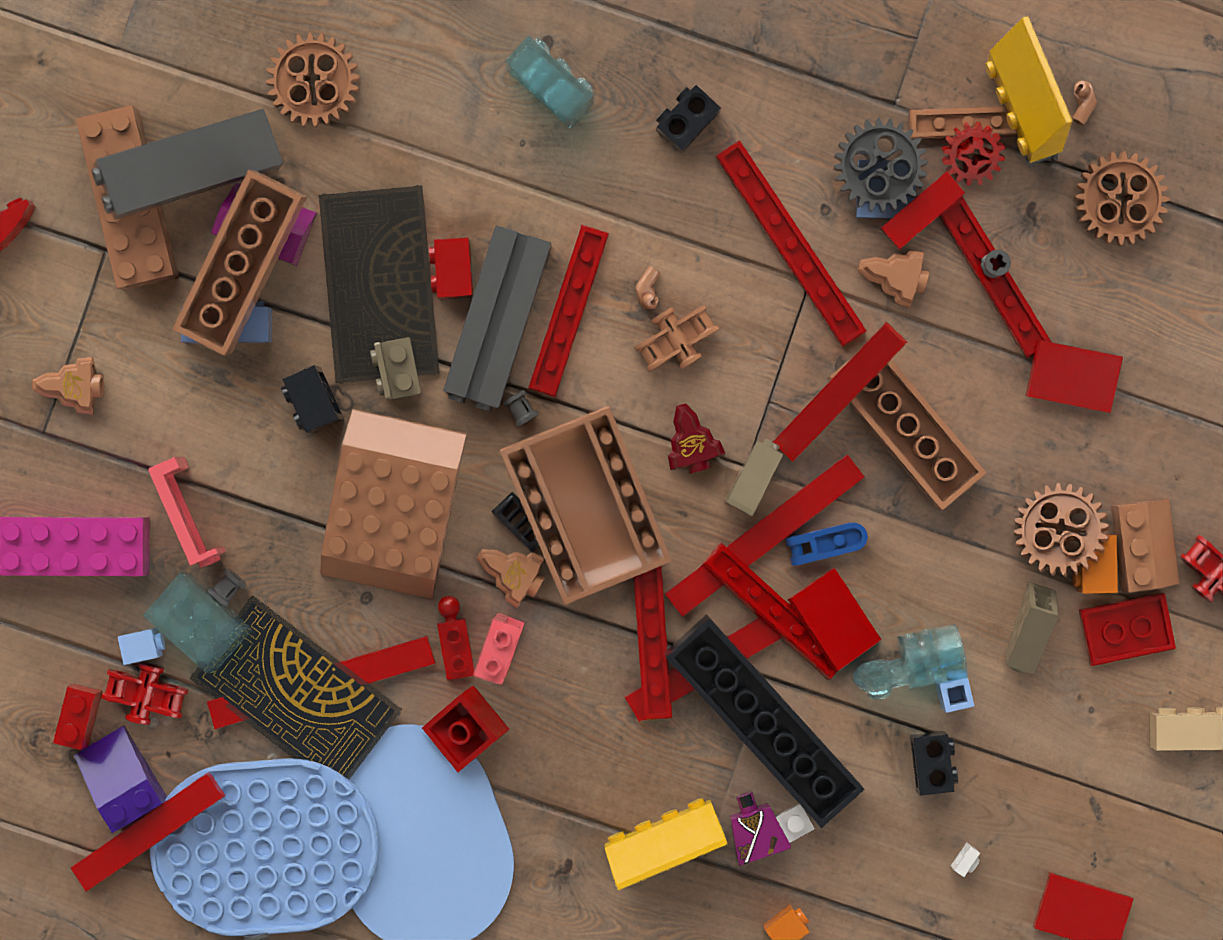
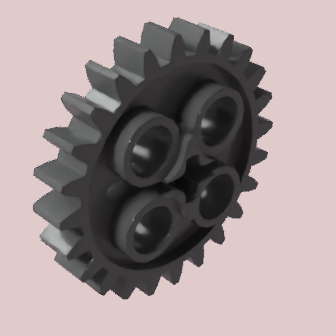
(895, 186)

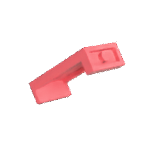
(179, 513)
(499, 648)

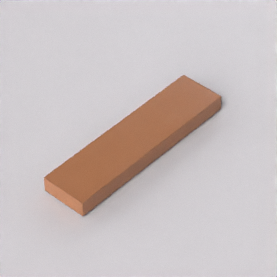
(941, 122)

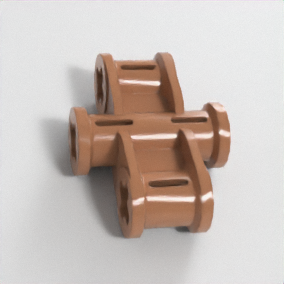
(686, 333)

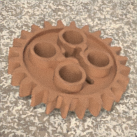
(287, 82)
(1147, 200)
(1067, 504)

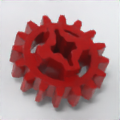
(974, 141)

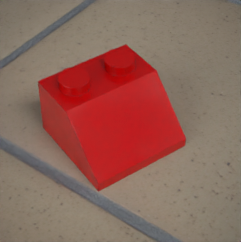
(465, 728)

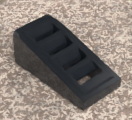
(498, 510)

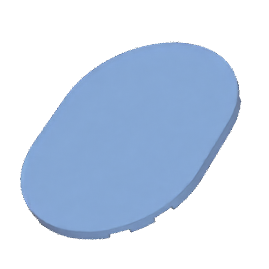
(440, 842)
(272, 855)

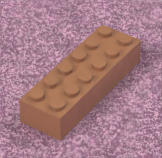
(139, 242)
(239, 262)
(916, 436)

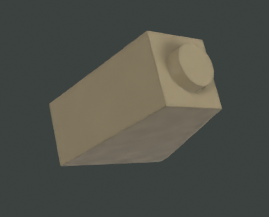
(754, 477)
(1032, 628)

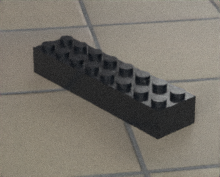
(764, 721)

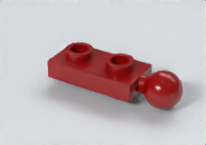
(454, 640)

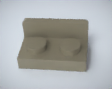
(396, 368)

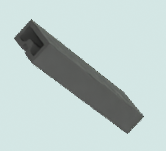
(186, 164)
(497, 318)

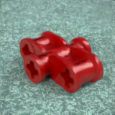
(1208, 563)
(144, 693)

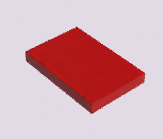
(1074, 376)
(834, 619)
(1127, 629)
(1081, 910)

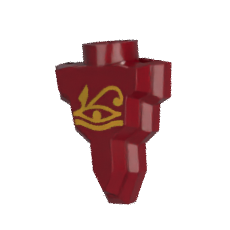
(692, 444)

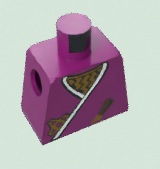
(756, 831)

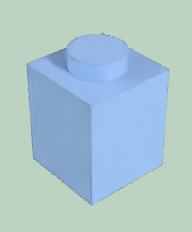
(141, 645)
(955, 695)

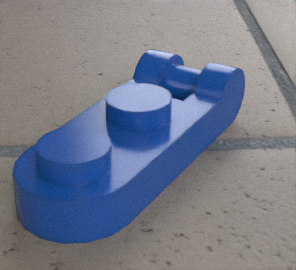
(827, 542)

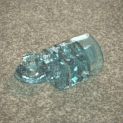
(924, 660)

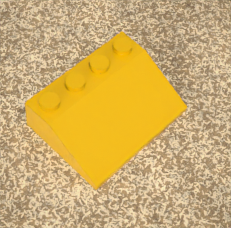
(1029, 93)
(664, 843)

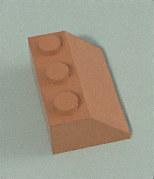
(1145, 545)

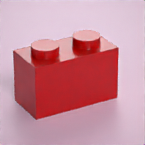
(452, 268)
(77, 716)

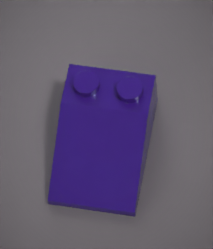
(119, 779)

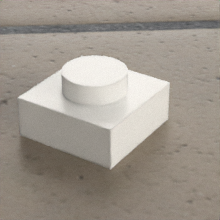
(794, 822)
(966, 860)

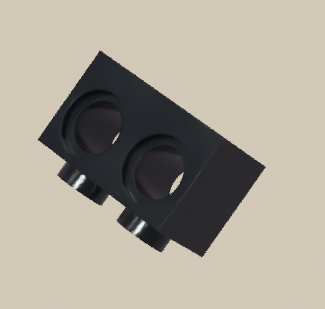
(693, 123)
(925, 764)

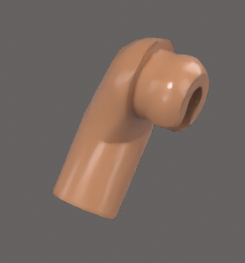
(1086, 100)
(645, 290)

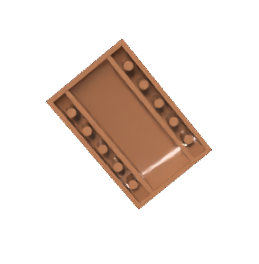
(391, 503)
(586, 505)

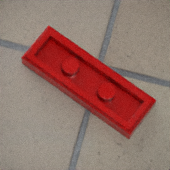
(922, 210)

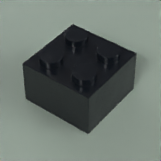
(312, 400)

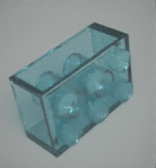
(550, 80)
(197, 622)

